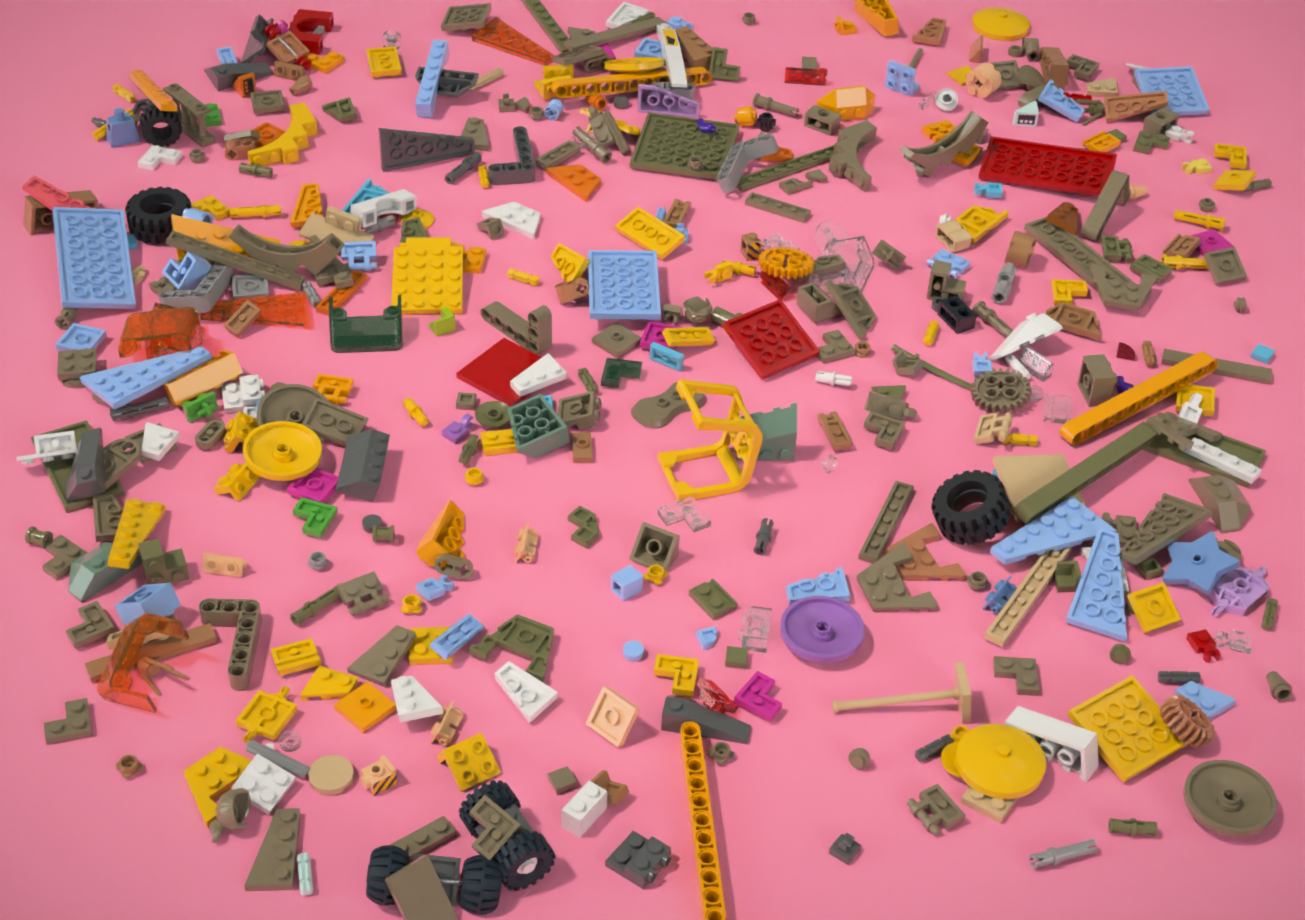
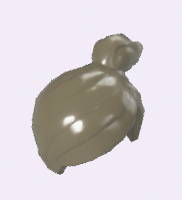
(230, 812)

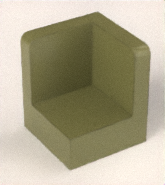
(1067, 576)

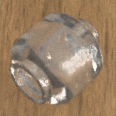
(391, 38)

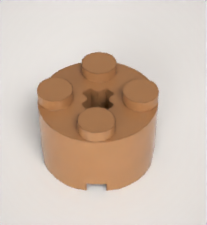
(1020, 249)

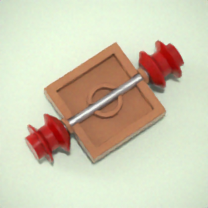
(287, 47)

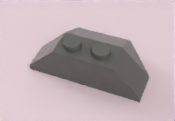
(452, 82)

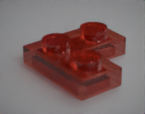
(715, 697)

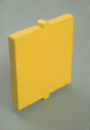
(959, 74)

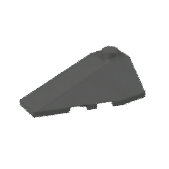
(225, 75)
(87, 470)
(712, 723)

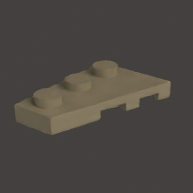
(106, 516)
(384, 656)

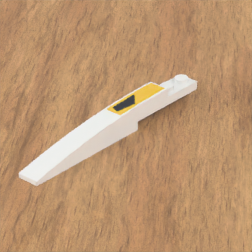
(672, 54)

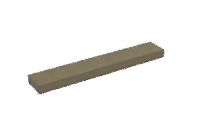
(1224, 367)
(886, 522)

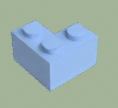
(188, 273)

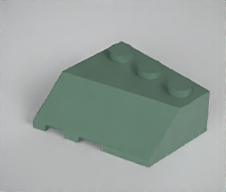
(537, 427)
(778, 432)

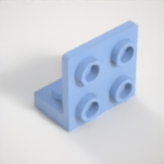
(901, 78)

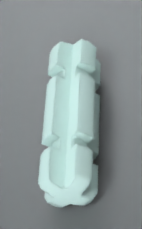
(305, 874)

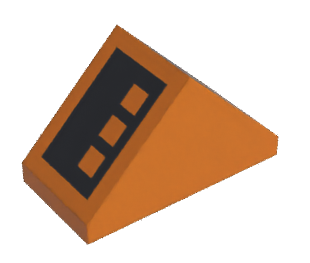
(245, 85)

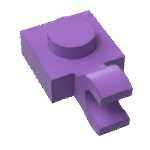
(457, 431)

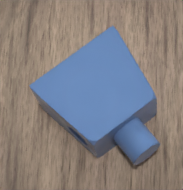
(121, 129)

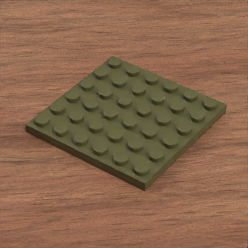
(671, 140)

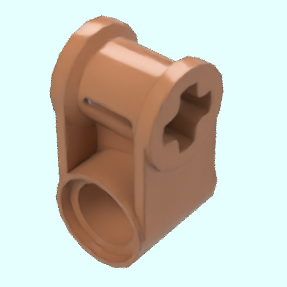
(239, 148)
(570, 289)

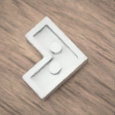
(159, 154)

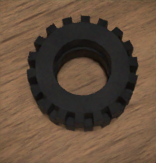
(164, 135)

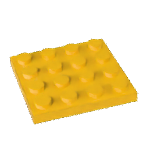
(1127, 728)

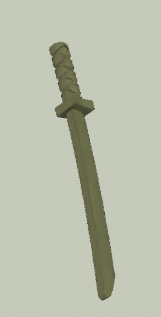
(933, 369)

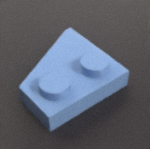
(1207, 699)

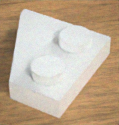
(158, 441)

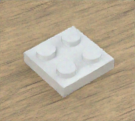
(265, 783)

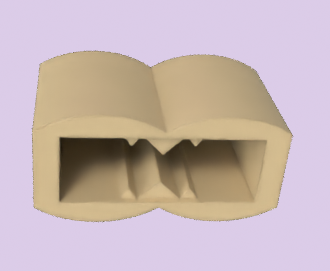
(953, 235)

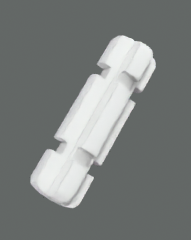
(1016, 365)

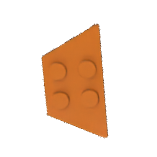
(576, 179)

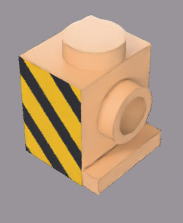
(378, 776)

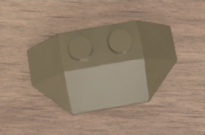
(1224, 499)

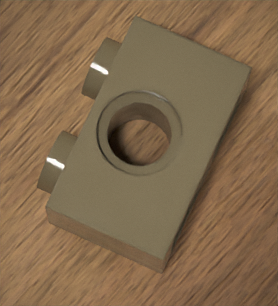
(822, 120)
(1160, 121)

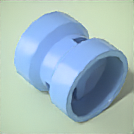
(553, 109)

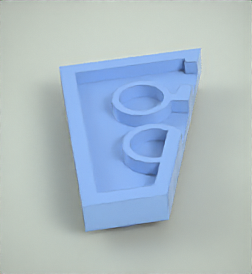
(1060, 102)

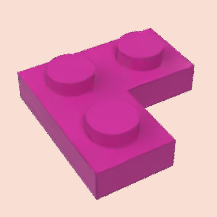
(755, 699)

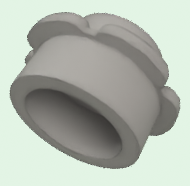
(317, 560)

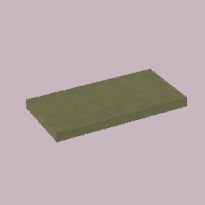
(1240, 449)
(60, 468)

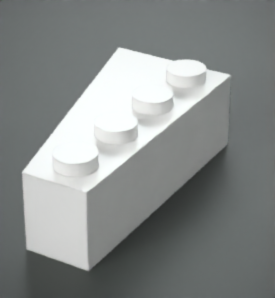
(1060, 741)

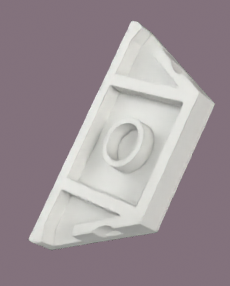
(516, 217)

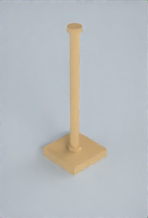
(960, 692)

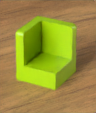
(444, 324)

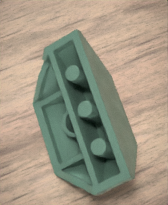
(91, 573)

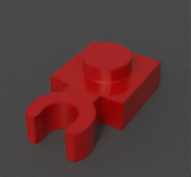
(1203, 642)

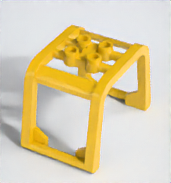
(748, 433)

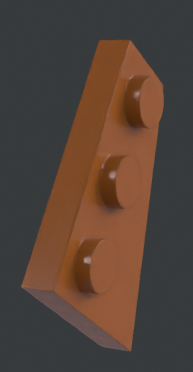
(1065, 217)

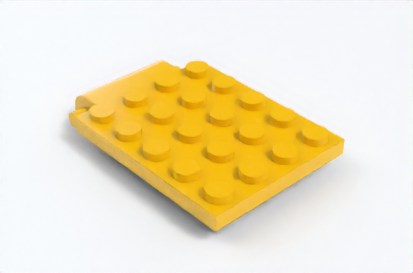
(428, 275)

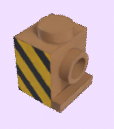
(750, 246)

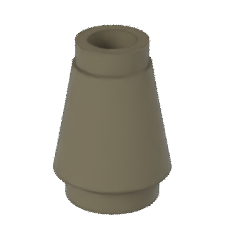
(1279, 686)

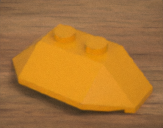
(850, 102)

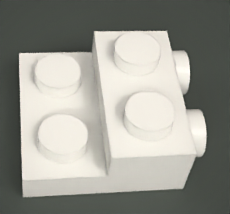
(242, 394)

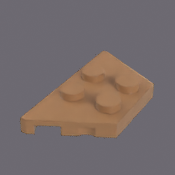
(1076, 320)

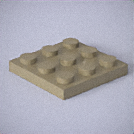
(466, 17)

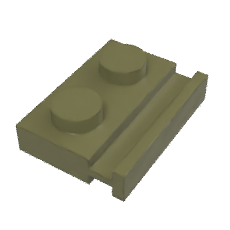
(1151, 266)
(712, 599)

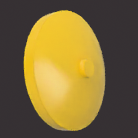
(1000, 23)
(634, 65)
(282, 450)
(1000, 761)

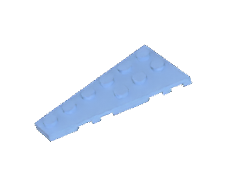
(1055, 530)
(1100, 593)

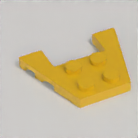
(212, 778)

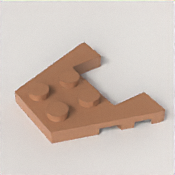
(922, 563)

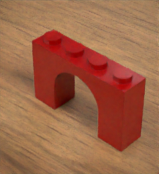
(308, 21)

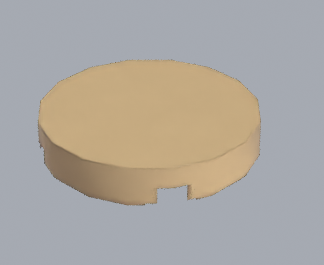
(331, 774)

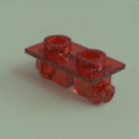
(775, 285)

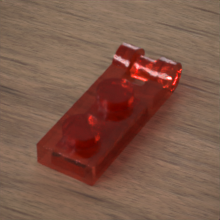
(805, 76)

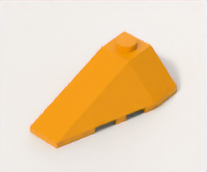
(443, 536)

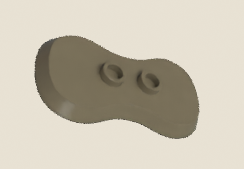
(661, 409)

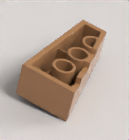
(693, 48)
(1054, 66)
(39, 217)

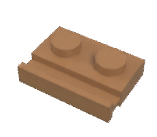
(1182, 245)

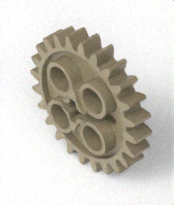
(1001, 391)

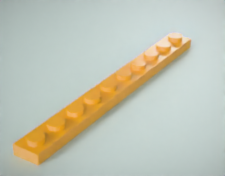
(152, 90)

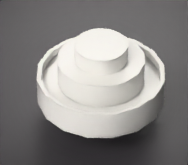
(946, 99)

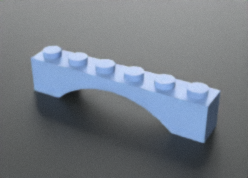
(427, 92)

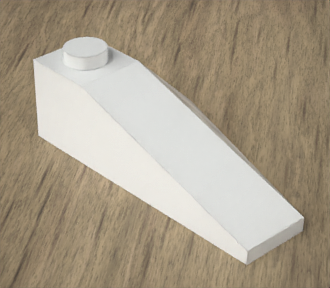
(1027, 333)

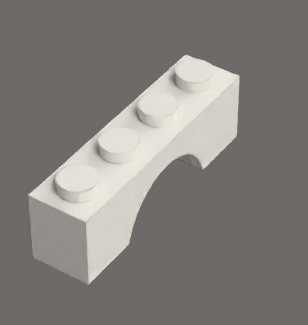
(397, 202)

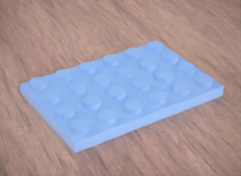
(623, 285)

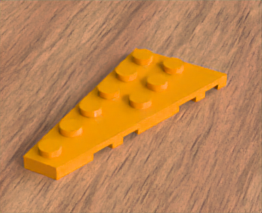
(208, 233)

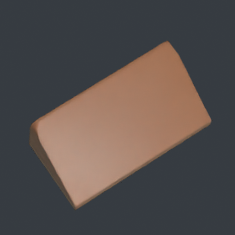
(976, 50)

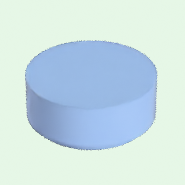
(633, 650)

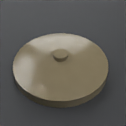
(287, 403)
(1230, 798)

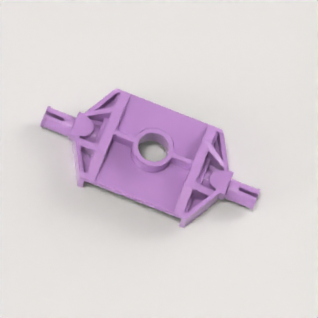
(1234, 599)

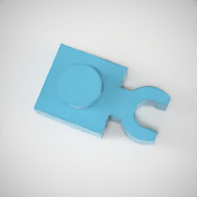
(991, 190)

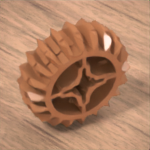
(1187, 721)

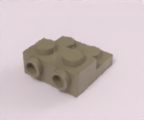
(580, 410)

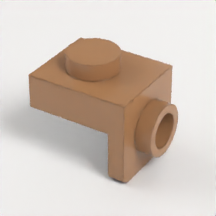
(615, 790)

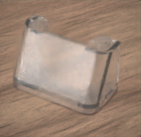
(858, 261)

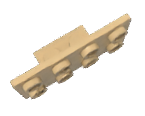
(340, 223)

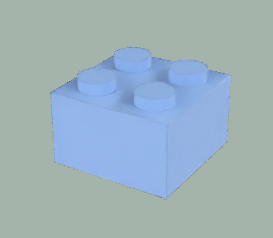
(149, 599)

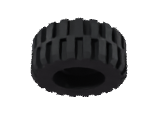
(151, 213)
(976, 524)

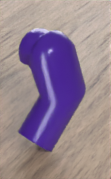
(705, 127)
(1121, 385)

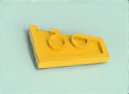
(569, 262)

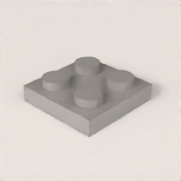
(249, 286)

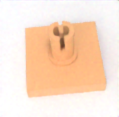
(612, 716)

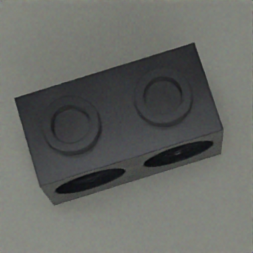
(956, 314)

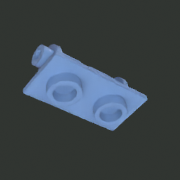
(994, 599)

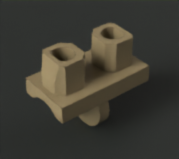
(889, 254)

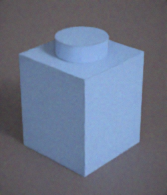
(627, 582)

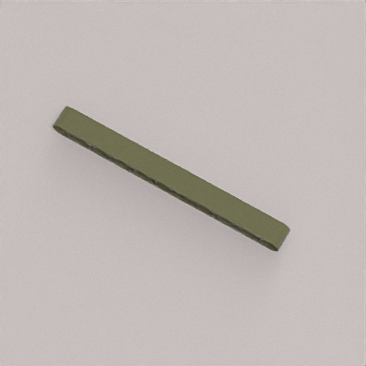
(1085, 473)

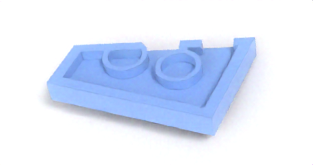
(826, 584)

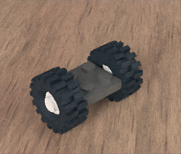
(526, 853)

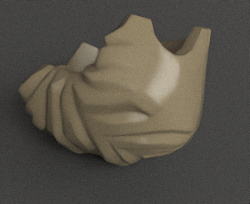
(697, 309)

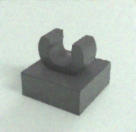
(845, 848)

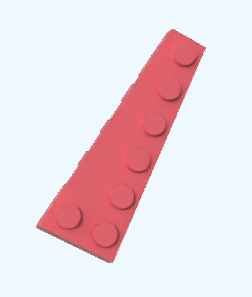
(50, 195)

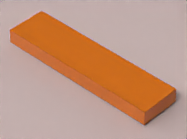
(342, 295)

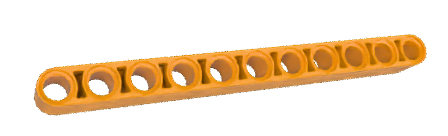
(624, 85)
(1137, 398)
(701, 823)

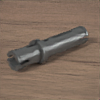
(467, 164)
(116, 414)

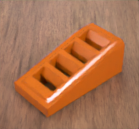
(779, 155)

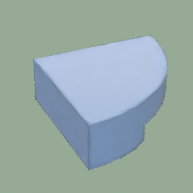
(707, 637)

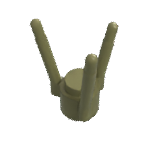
(1096, 108)

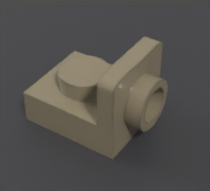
(492, 226)

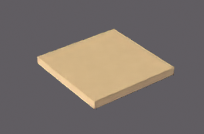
(1029, 473)

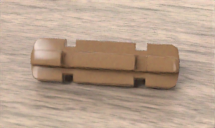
(1148, 353)

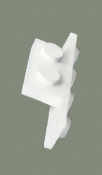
(51, 446)

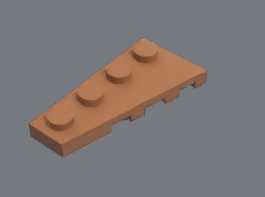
(1129, 105)

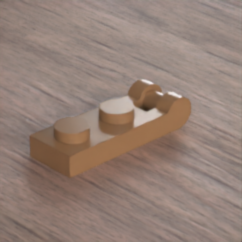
(677, 212)
(834, 430)

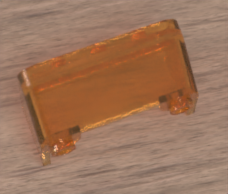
(116, 680)

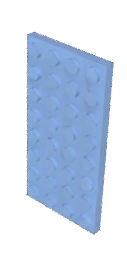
(93, 258)

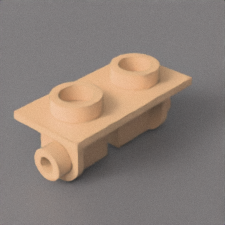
(526, 546)
(223, 564)
(442, 730)

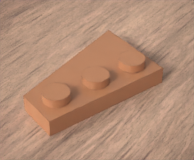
(931, 33)

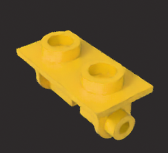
(557, 70)

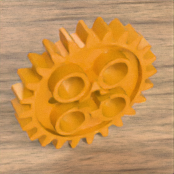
(797, 264)

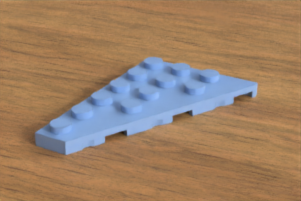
(130, 381)

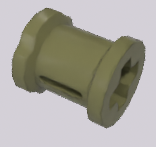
(383, 533)
(38, 537)

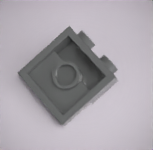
(639, 859)

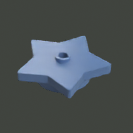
(1198, 563)

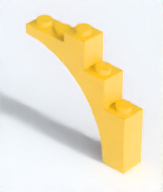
(287, 145)

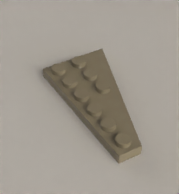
(1162, 526)

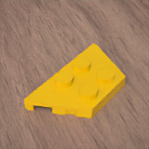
(980, 221)

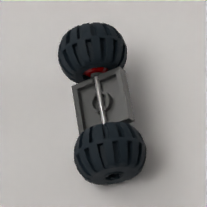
(478, 883)

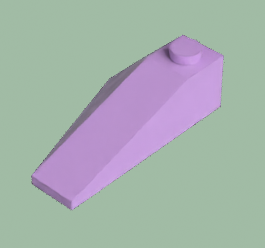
(665, 102)

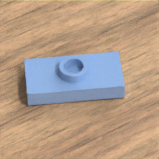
(226, 55)

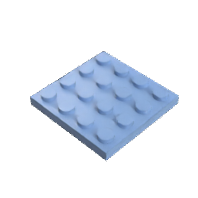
(1182, 88)

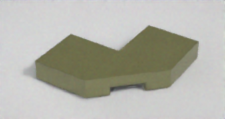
(588, 530)

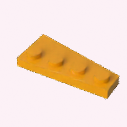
(308, 202)

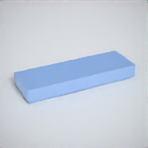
(456, 636)

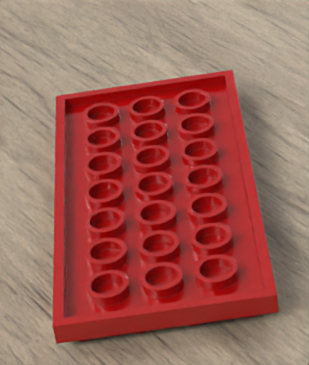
(1046, 166)

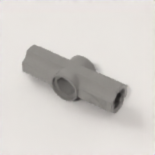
(1004, 283)

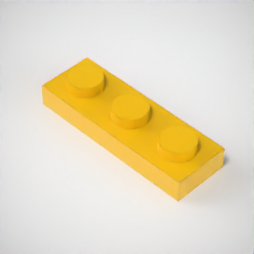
(688, 336)

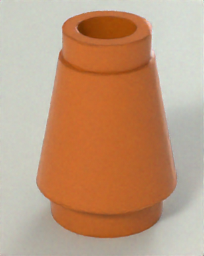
(597, 101)

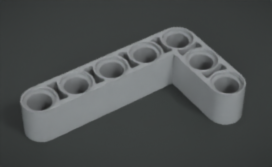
(740, 155)
(205, 294)

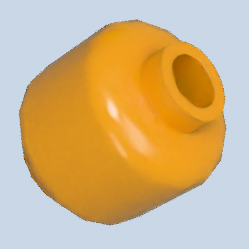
(745, 116)

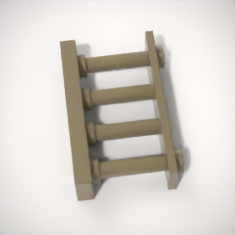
(197, 109)

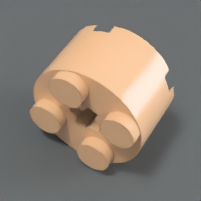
(983, 80)

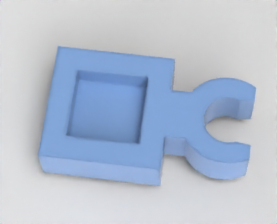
(677, 22)
(981, 364)
(434, 588)

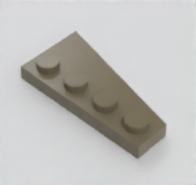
(277, 855)

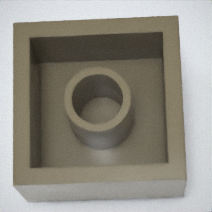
(1096, 379)

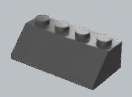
(363, 464)

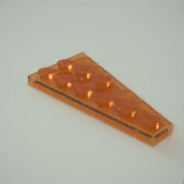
(507, 39)
(276, 310)

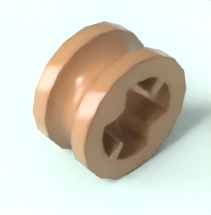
(862, 349)

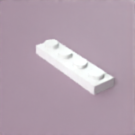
(1224, 461)

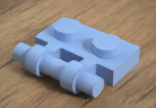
(360, 251)
(959, 264)

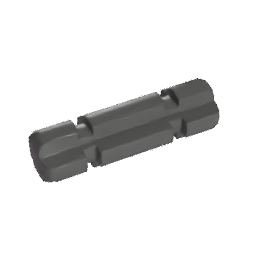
(1178, 676)
(933, 748)

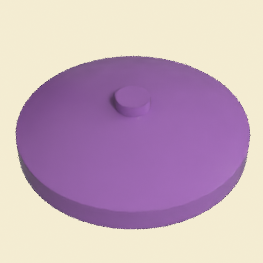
(822, 629)

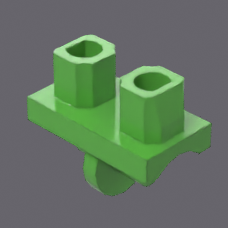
(201, 407)

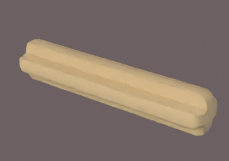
(488, 77)

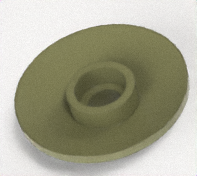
(492, 414)

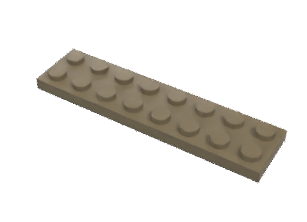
(1072, 250)

